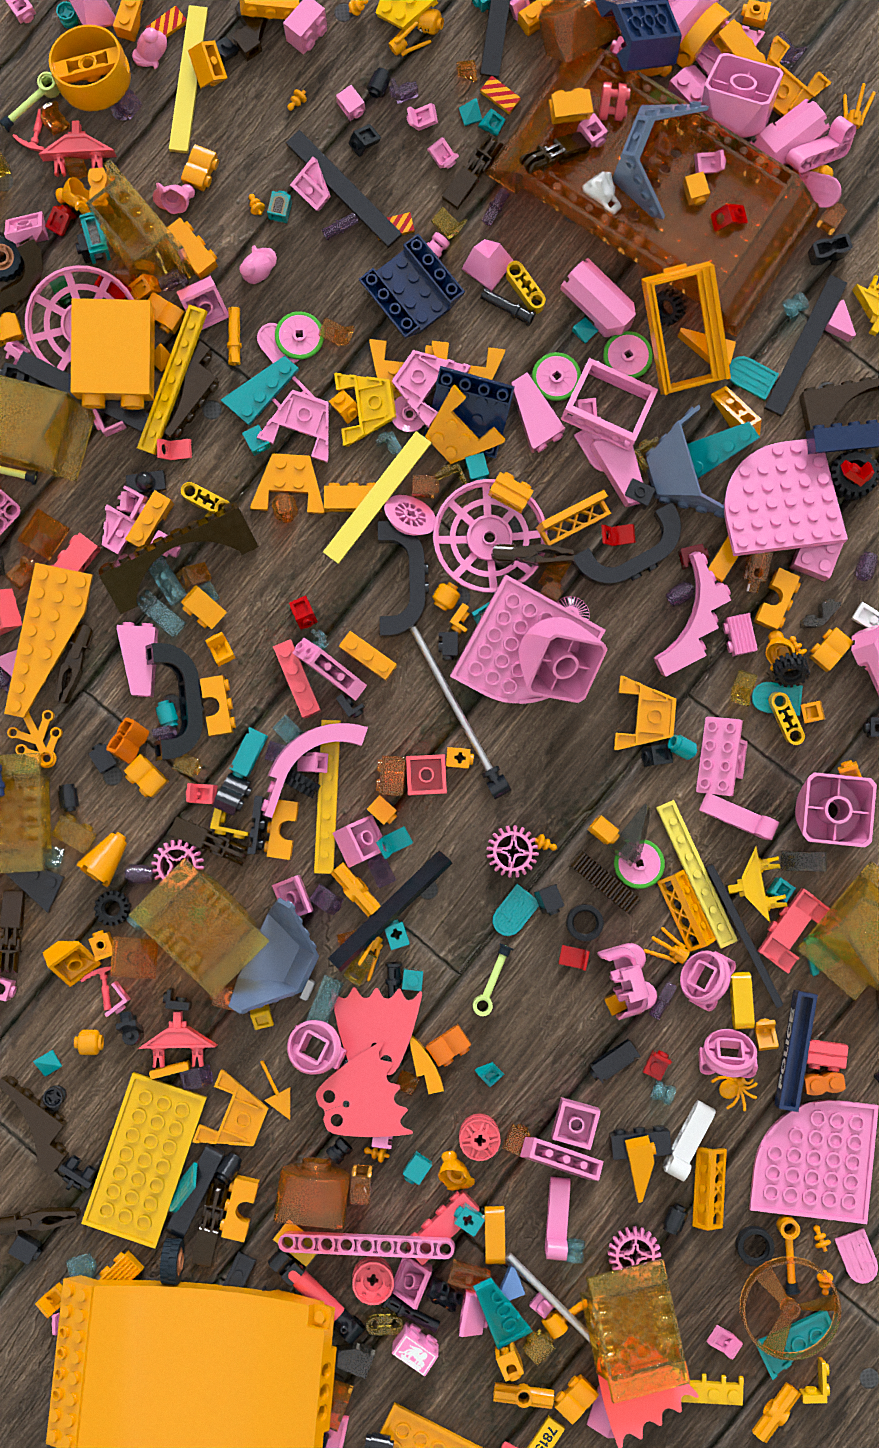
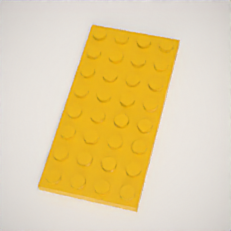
(144, 1160)

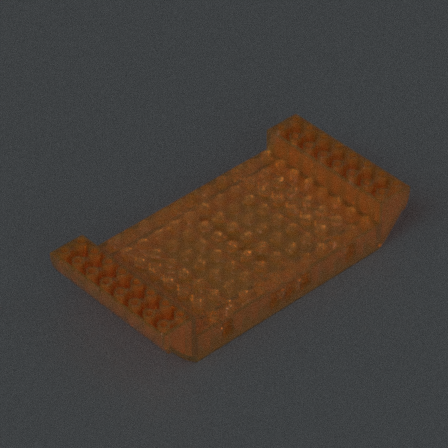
(743, 255)

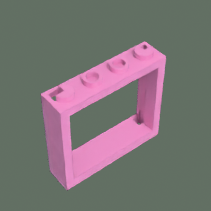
(599, 426)

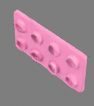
(721, 756)

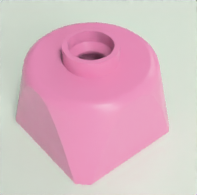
(741, 93)
(560, 659)
(855, 807)

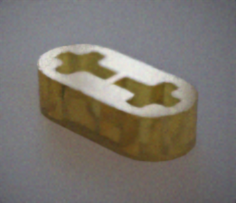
(384, 1329)

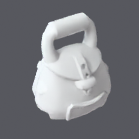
(602, 190)

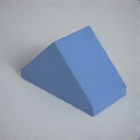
(512, 1284)

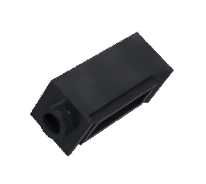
(614, 1060)

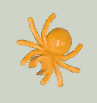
(735, 1087)

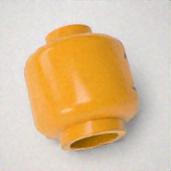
(430, 21)
(446, 596)
(89, 1042)

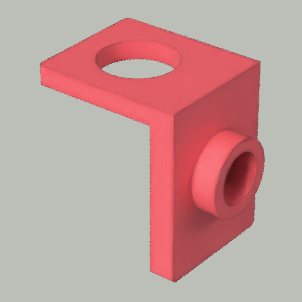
(174, 449)

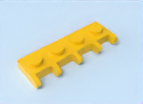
(716, 1392)

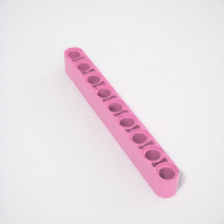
(357, 1248)

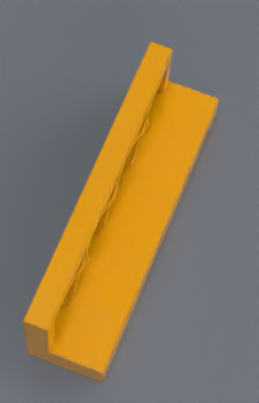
(570, 512)
(690, 909)
(706, 1188)

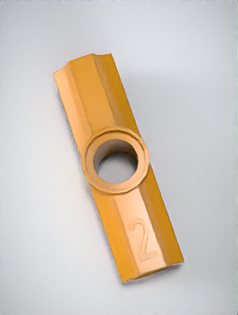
(355, 889)
(537, 1396)
(776, 1412)

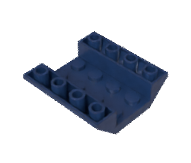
(647, 30)
(413, 288)
(485, 402)

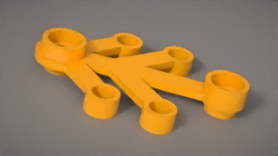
(37, 737)

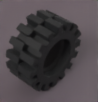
(676, 302)
(786, 677)
(301, 783)
(101, 912)

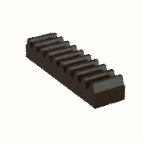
(605, 882)

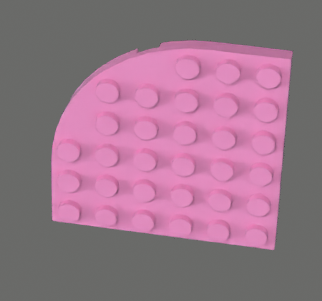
(782, 501)
(491, 655)
(817, 1162)

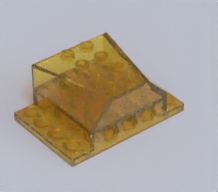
(135, 229)
(42, 428)
(24, 814)
(200, 926)
(848, 937)
(634, 1331)

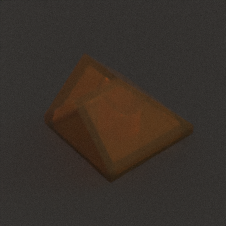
(43, 534)

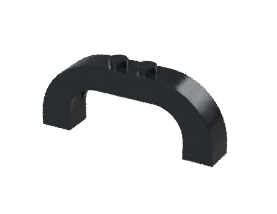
(608, 576)
(399, 624)
(189, 696)

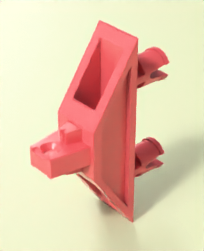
(76, 145)
(178, 1036)

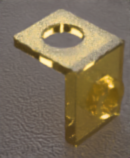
(447, 223)
(644, 445)
(448, 470)
(743, 687)
(361, 970)

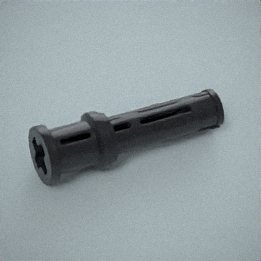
(516, 310)
(393, 977)
(431, 1324)

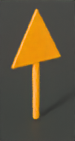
(281, 1100)

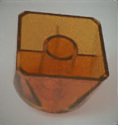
(574, 28)
(313, 1194)

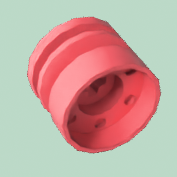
(479, 1125)
(372, 1292)

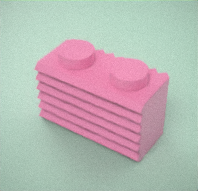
(740, 634)

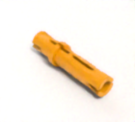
(234, 344)

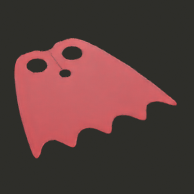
(376, 1020)
(370, 1097)
(632, 1414)

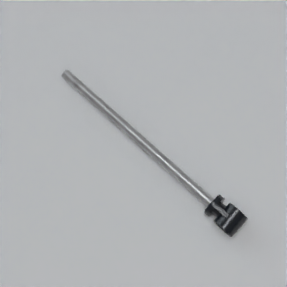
(497, 784)
(548, 1296)

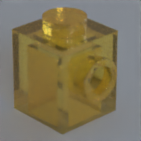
(538, 1346)

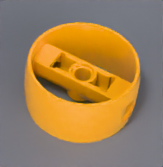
(72, 63)

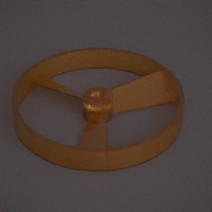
(777, 1338)

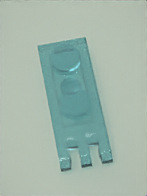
(167, 581)
(161, 614)
(325, 999)

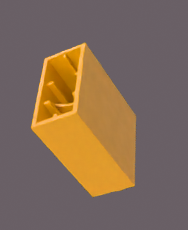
(112, 352)

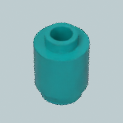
(167, 714)
(682, 747)

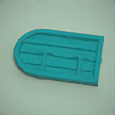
(752, 376)
(762, 692)
(514, 911)
(184, 1188)

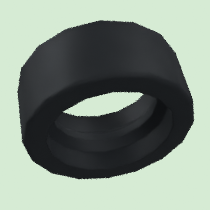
(599, 922)
(745, 1233)

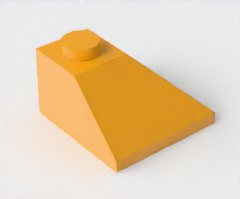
(70, 961)

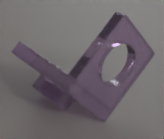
(787, 58)

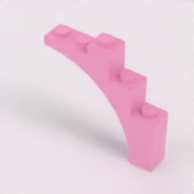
(708, 596)

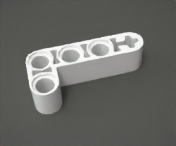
(688, 1140)

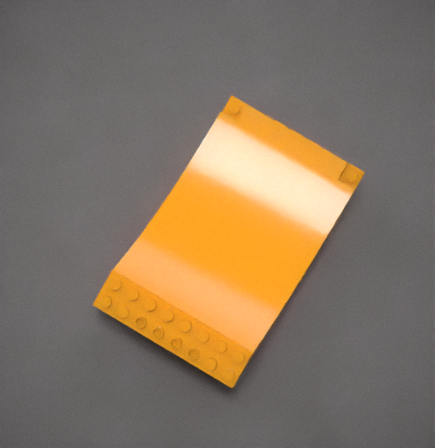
(190, 1367)

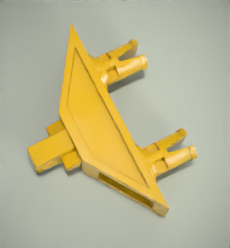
(869, 301)
(752, 884)

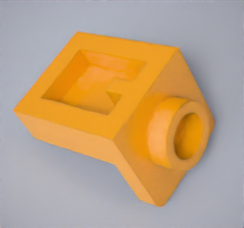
(144, 286)
(460, 615)

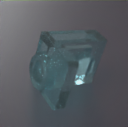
(393, 446)
(321, 642)
(287, 729)
(82, 1265)

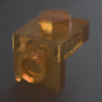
(53, 118)
(21, 573)
(552, 590)

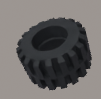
(842, 485)

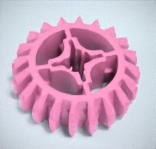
(528, 853)
(170, 859)
(626, 1253)

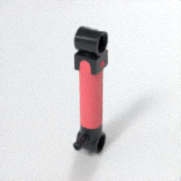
(295, 1275)

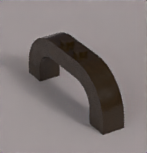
(27, 282)

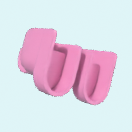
(634, 990)

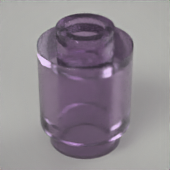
(866, 566)
(680, 593)
(139, 874)

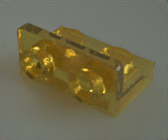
(74, 833)

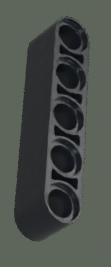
(206, 1170)

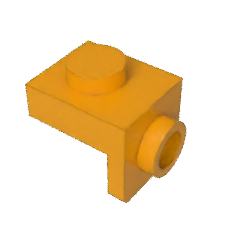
(345, 406)
(220, 648)
(849, 768)
(766, 1034)
(50, 1300)

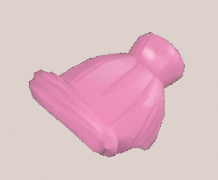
(150, 48)
(173, 197)
(258, 265)

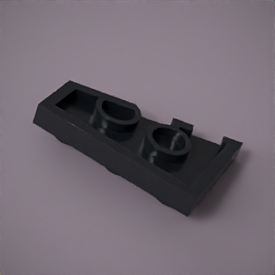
(259, 825)
(39, 885)

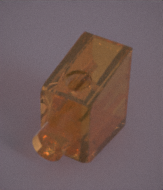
(760, 561)
(361, 1185)

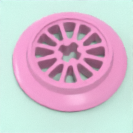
(409, 515)

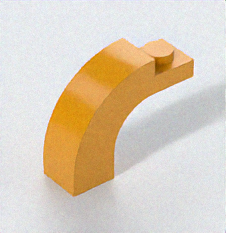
(700, 33)

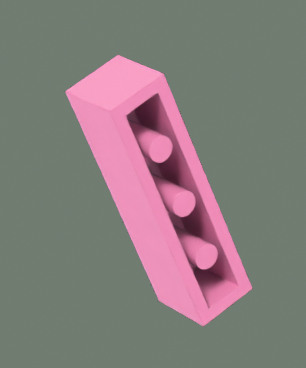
(561, 1158)

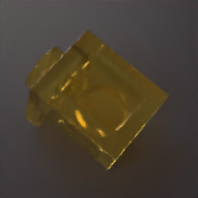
(187, 765)

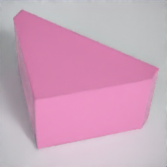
(840, 323)

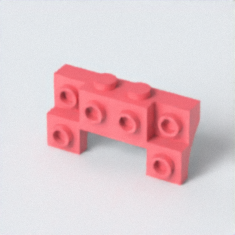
(788, 928)

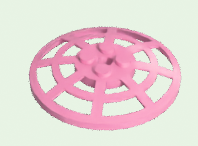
(51, 305)
(475, 536)

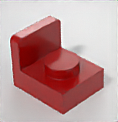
(60, 219)
(857, 474)
(303, 612)
(657, 1064)

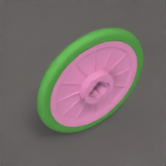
(299, 347)
(638, 348)
(554, 364)
(645, 875)

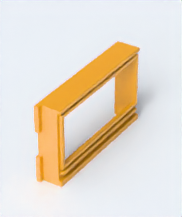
(712, 324)

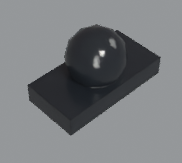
(147, 481)

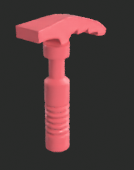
(34, 140)
(105, 988)

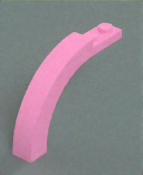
(296, 748)

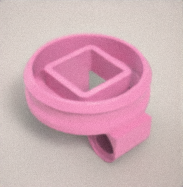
(718, 983)
(331, 1055)
(711, 1060)

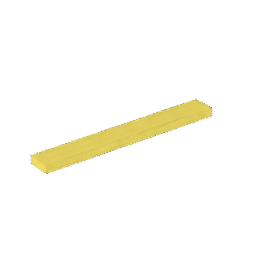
(187, 82)
(377, 497)
(696, 873)

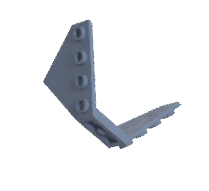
(629, 171)
(673, 471)
(280, 966)

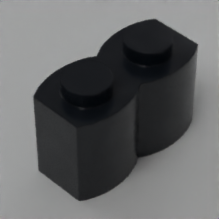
(830, 249)
(232, 794)

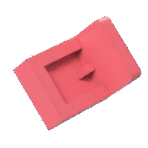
(201, 793)

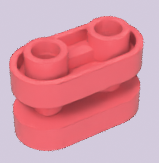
(620, 109)

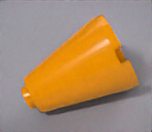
(104, 858)

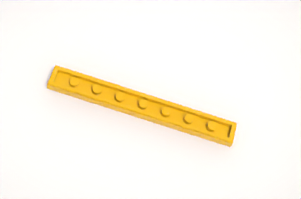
(172, 379)
(327, 807)

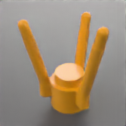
(398, 43)
(855, 114)
(376, 944)
(678, 953)

